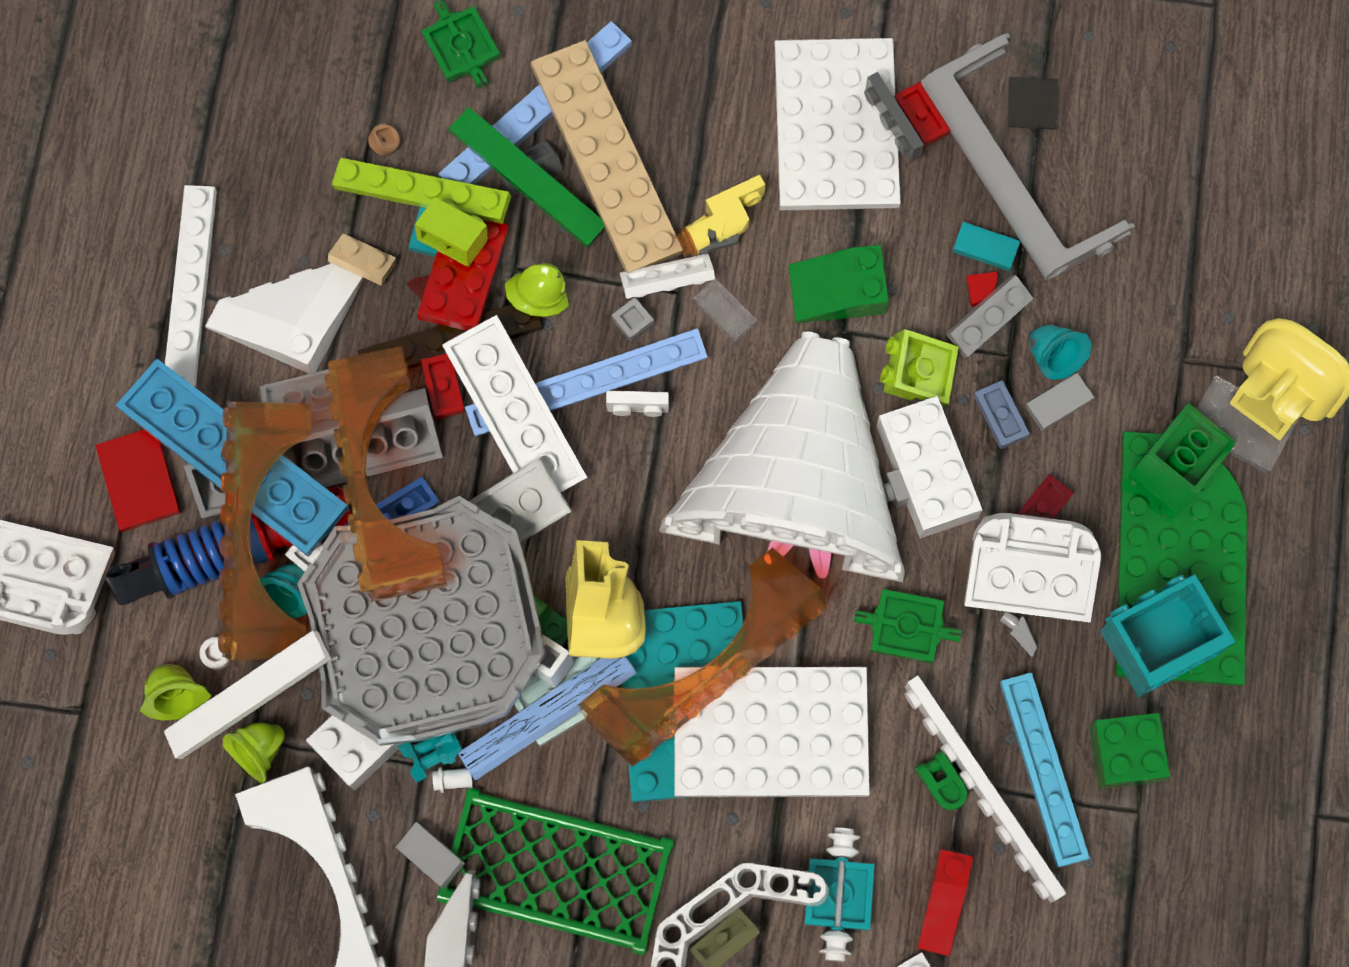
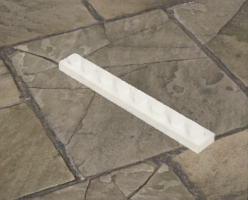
(190, 281)
(990, 801)

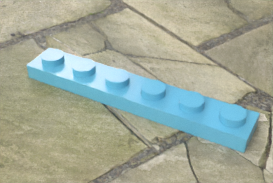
(1044, 770)

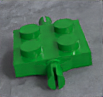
(460, 44)
(907, 626)

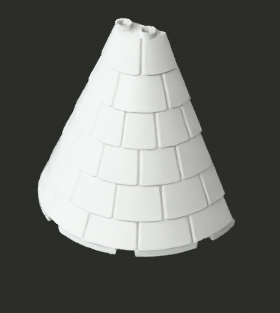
(799, 467)

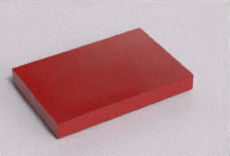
(137, 480)

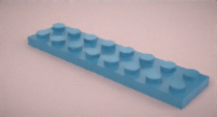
(194, 430)

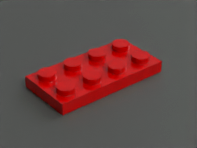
(459, 293)

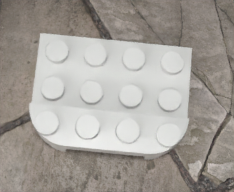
(1033, 567)
(50, 578)

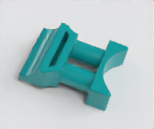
(445, 751)

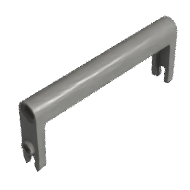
(999, 175)

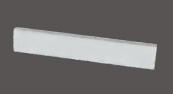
(247, 694)

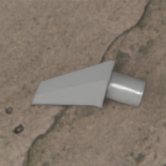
(1020, 632)

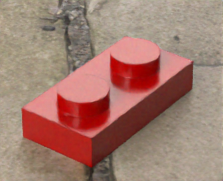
(922, 114)
(442, 386)

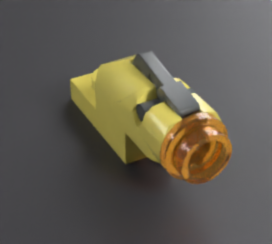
(724, 220)

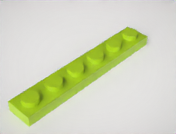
(419, 189)

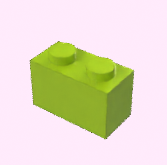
(451, 231)

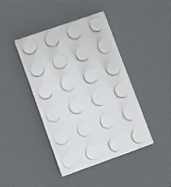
(827, 132)
(778, 736)

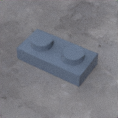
(1001, 414)

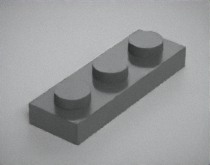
(893, 117)

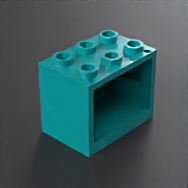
(1166, 634)

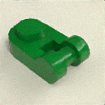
(949, 792)

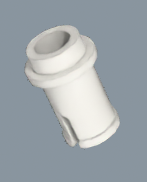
(451, 779)

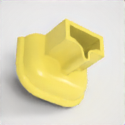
(1290, 377)
(602, 605)

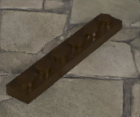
(430, 341)

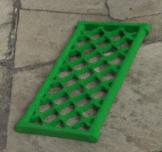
(596, 932)

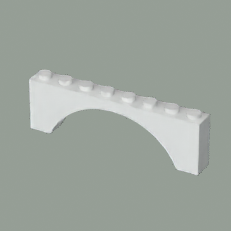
(298, 811)

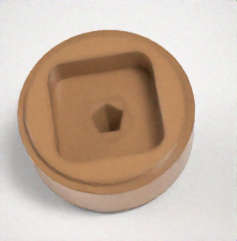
(383, 139)

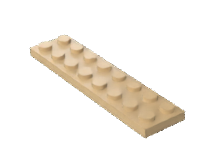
(606, 157)

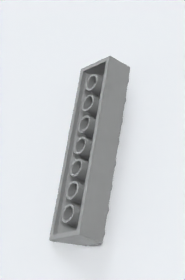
(401, 439)

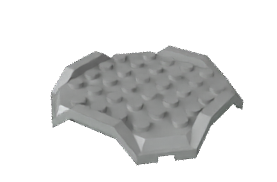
(434, 655)

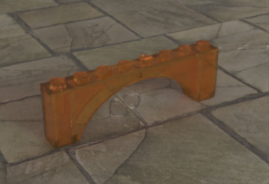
(253, 443)
(389, 558)
(645, 717)

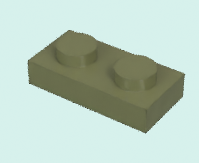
(724, 940)

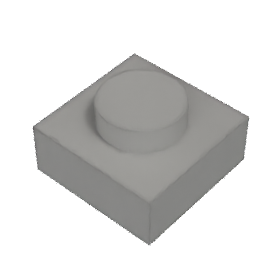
(632, 319)
(896, 489)

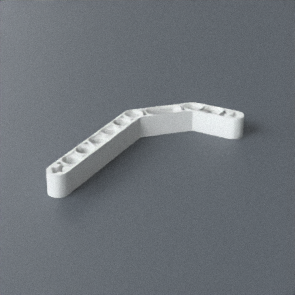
(738, 896)

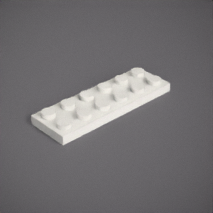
(511, 402)

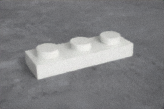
(667, 276)

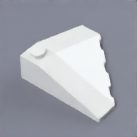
(291, 317)

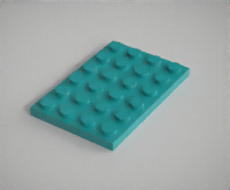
(675, 639)

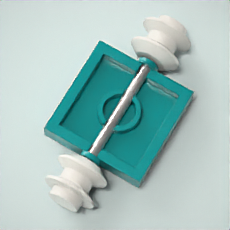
(848, 898)

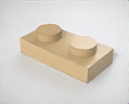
(362, 259)

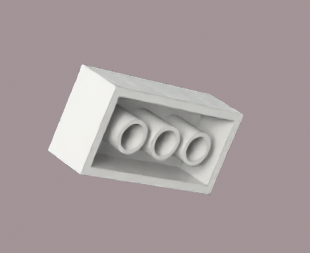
(930, 466)
(349, 751)

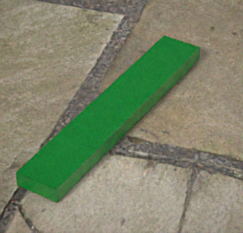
(527, 176)

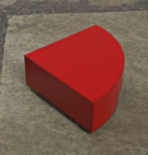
(980, 286)

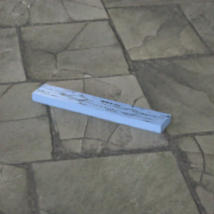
(542, 715)

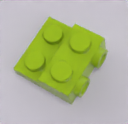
(919, 367)

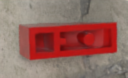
(944, 902)

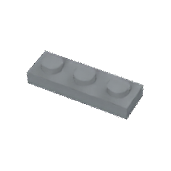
(989, 316)

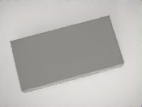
(1059, 402)
(430, 855)

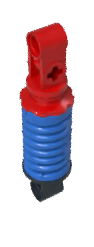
(192, 561)

